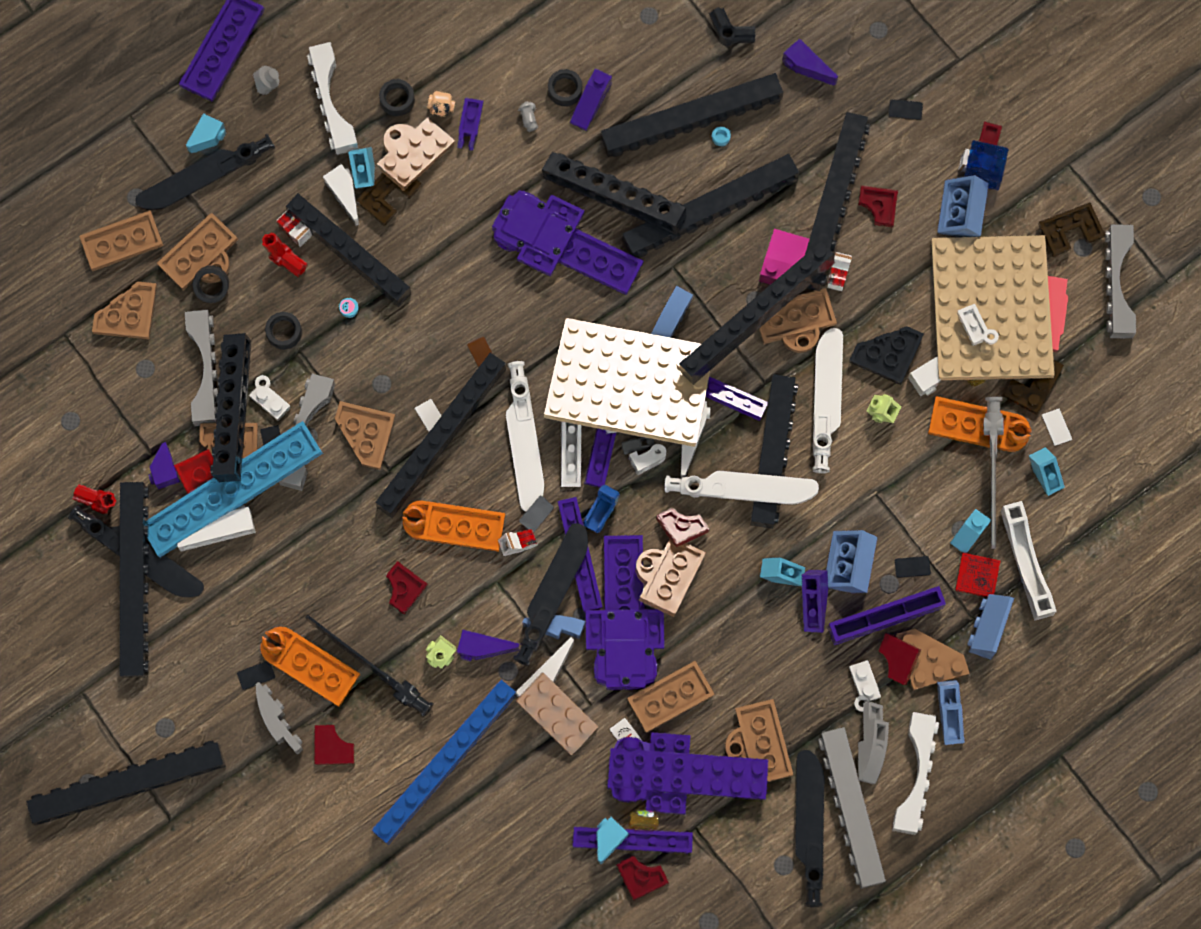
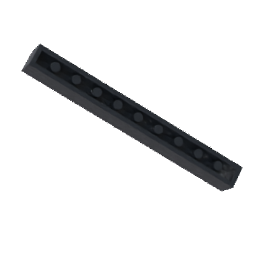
(691, 115)
(837, 186)
(716, 204)
(756, 313)
(441, 435)
(133, 579)
(125, 783)

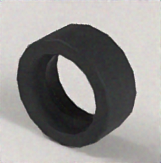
(565, 74)
(394, 84)
(208, 270)
(281, 316)

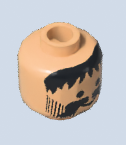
(440, 104)

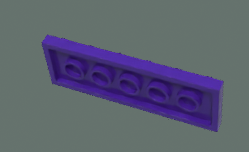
(221, 47)

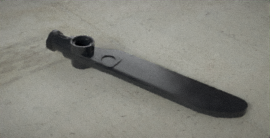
(201, 174)
(161, 569)
(553, 589)
(404, 692)
(810, 822)

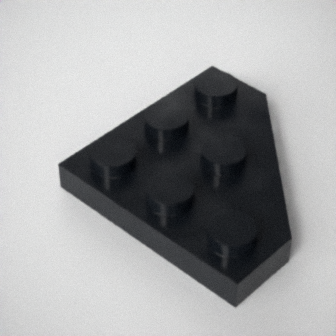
(888, 353)

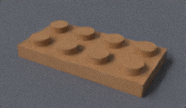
(121, 240)
(670, 696)
(556, 713)

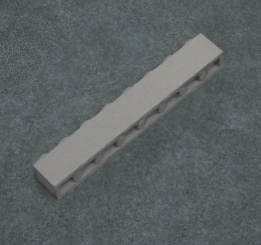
(852, 808)

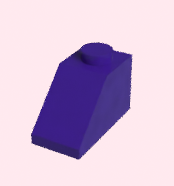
(162, 468)

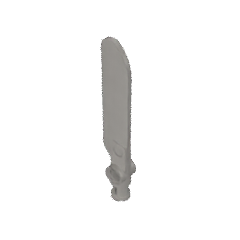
(993, 426)

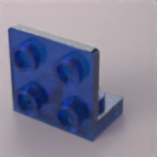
(987, 163)

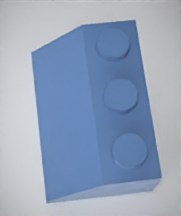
(963, 207)
(851, 561)
(990, 625)

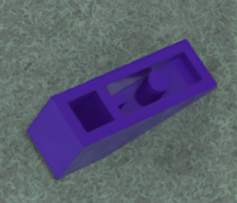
(806, 62)
(591, 99)
(814, 599)
(481, 646)

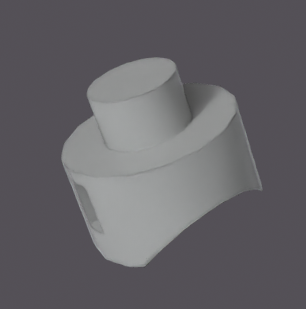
(266, 79)

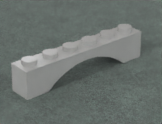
(1122, 318)
(199, 329)
(318, 394)

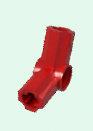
(283, 255)
(97, 500)

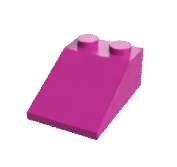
(782, 254)

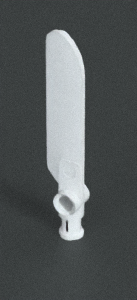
(827, 395)
(524, 440)
(746, 487)

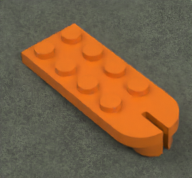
(966, 424)
(454, 525)
(309, 664)

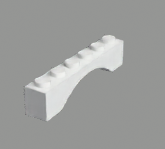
(342, 132)
(1022, 547)
(921, 733)

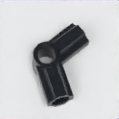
(722, 25)

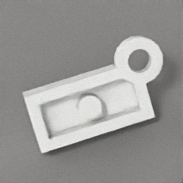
(975, 326)
(269, 399)
(864, 683)

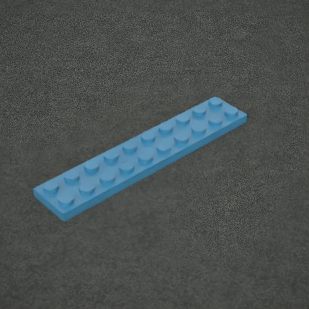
(216, 499)

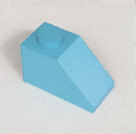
(206, 134)
(362, 167)
(1047, 470)
(970, 531)
(782, 571)
(609, 838)

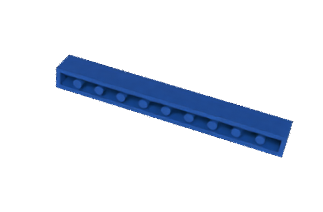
(444, 762)

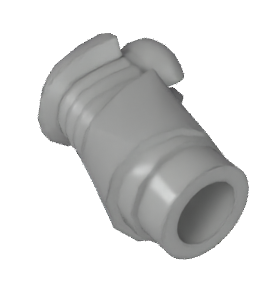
(528, 117)

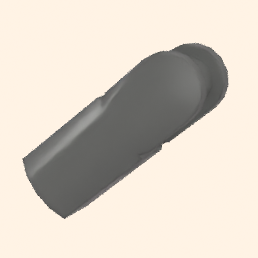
(635, 445)

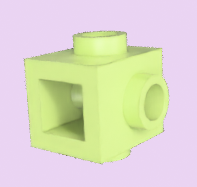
(883, 409)
(443, 646)

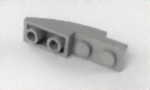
(271, 713)
(873, 748)

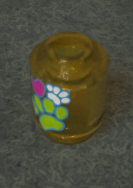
(644, 820)

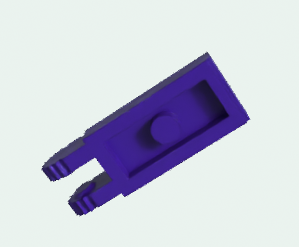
(470, 121)

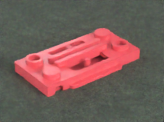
(1058, 307)

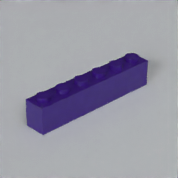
(886, 615)

